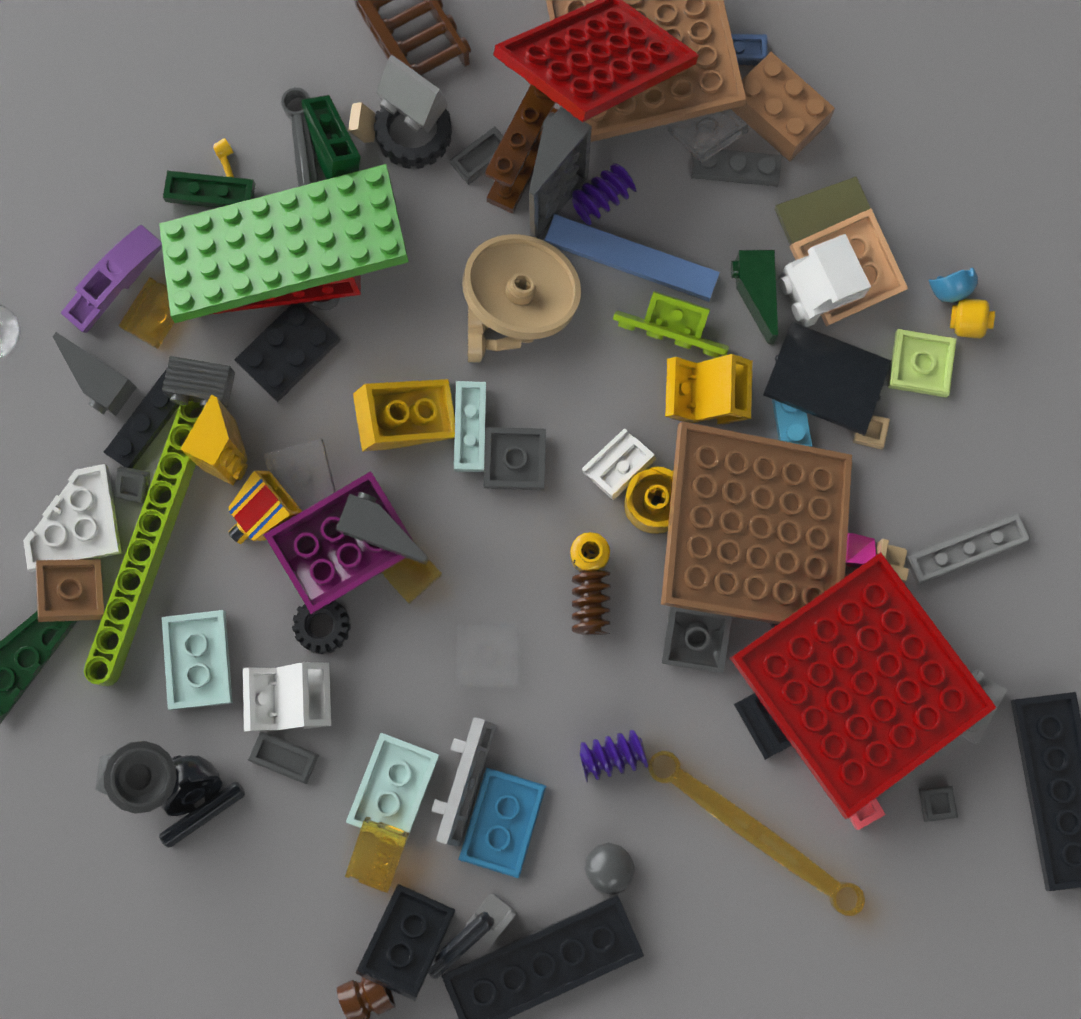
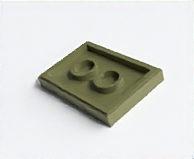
(821, 209)

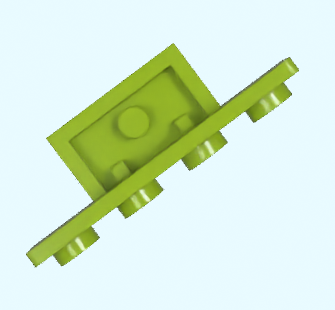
(675, 320)

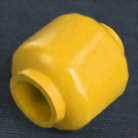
(972, 318)
(590, 542)

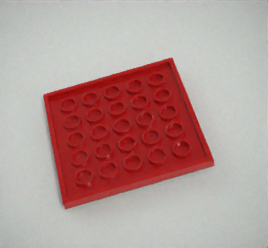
(863, 685)

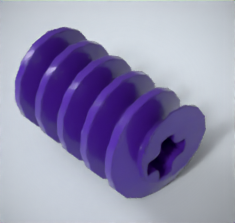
(601, 191)
(612, 755)

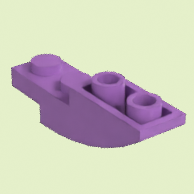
(109, 277)

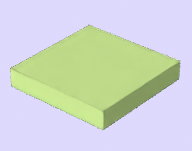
(922, 363)

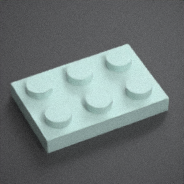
(196, 660)
(393, 784)

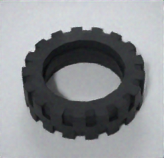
(412, 156)

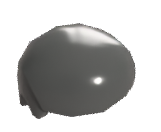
(609, 868)

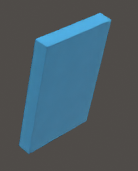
(502, 822)

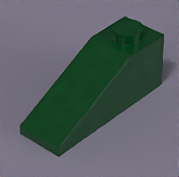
(330, 137)
(757, 287)

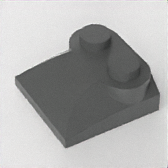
(696, 639)

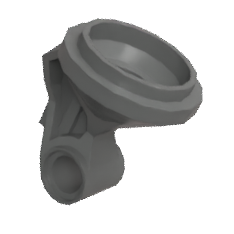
(137, 776)

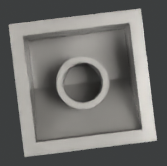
(410, 95)

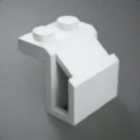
(824, 280)
(287, 697)

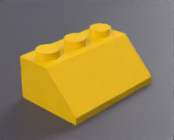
(217, 443)

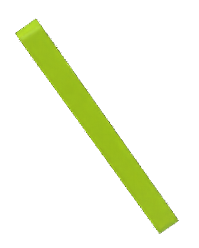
(141, 539)

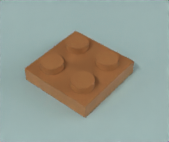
(69, 590)

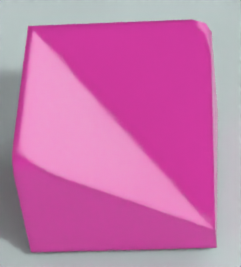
(859, 550)

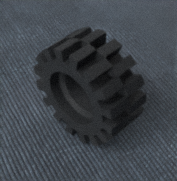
(333, 639)

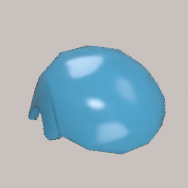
(954, 286)

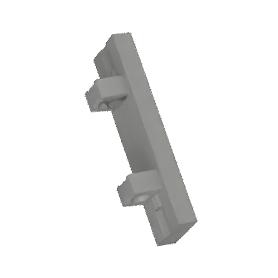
(466, 781)

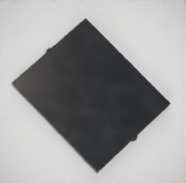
(827, 378)

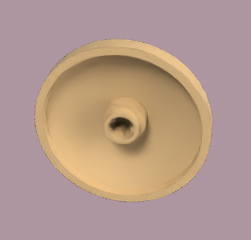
(521, 286)

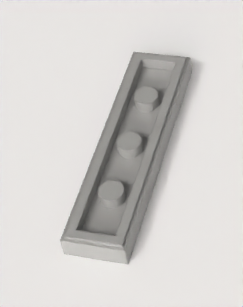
(967, 548)

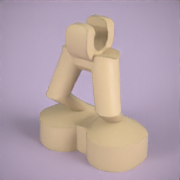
(478, 344)

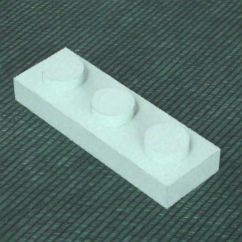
(469, 426)

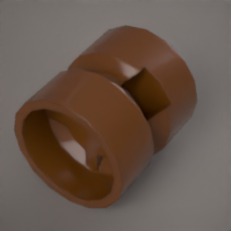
(364, 997)

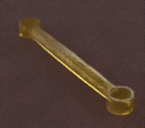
(757, 834)

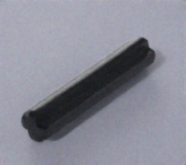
(201, 814)
(461, 944)

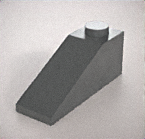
(96, 379)
(372, 524)

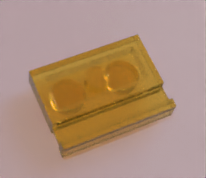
(149, 314)
(411, 577)
(377, 854)

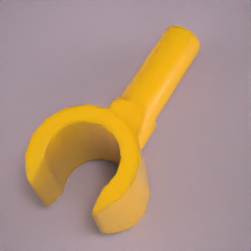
(223, 150)

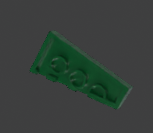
(25, 654)

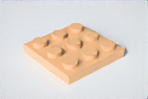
(873, 256)

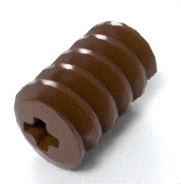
(590, 602)

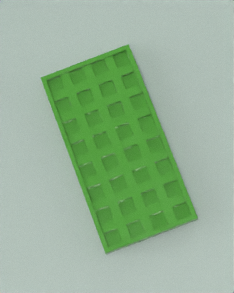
(281, 243)

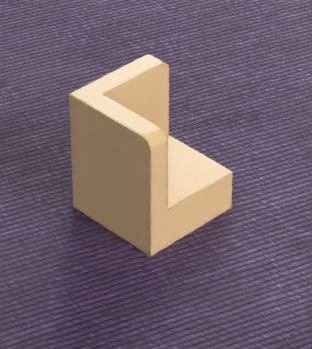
(895, 556)

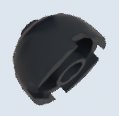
(194, 780)

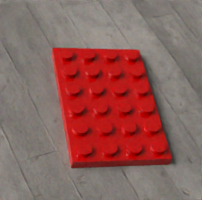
(595, 57)

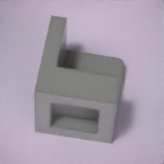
(500, 912)

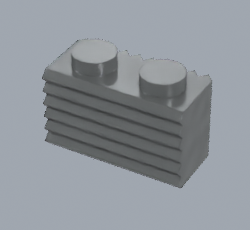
(196, 381)

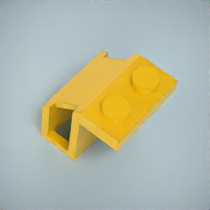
(709, 389)

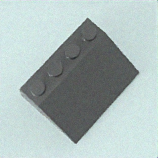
(559, 167)

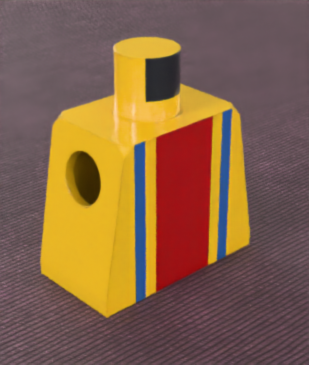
(260, 507)

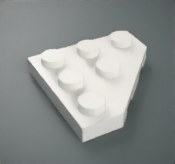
(77, 522)

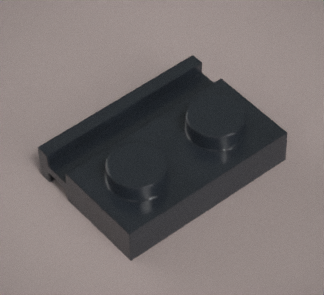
(761, 726)

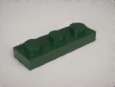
(206, 189)

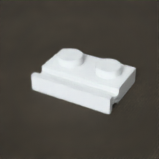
(618, 464)

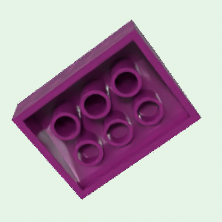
(322, 559)

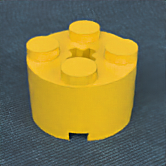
(638, 500)

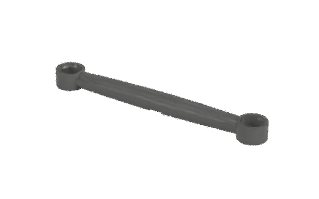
(304, 156)

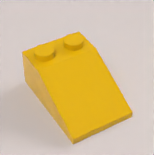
(404, 413)

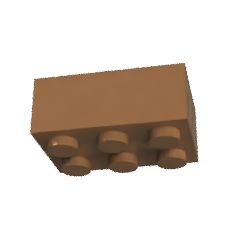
(783, 107)

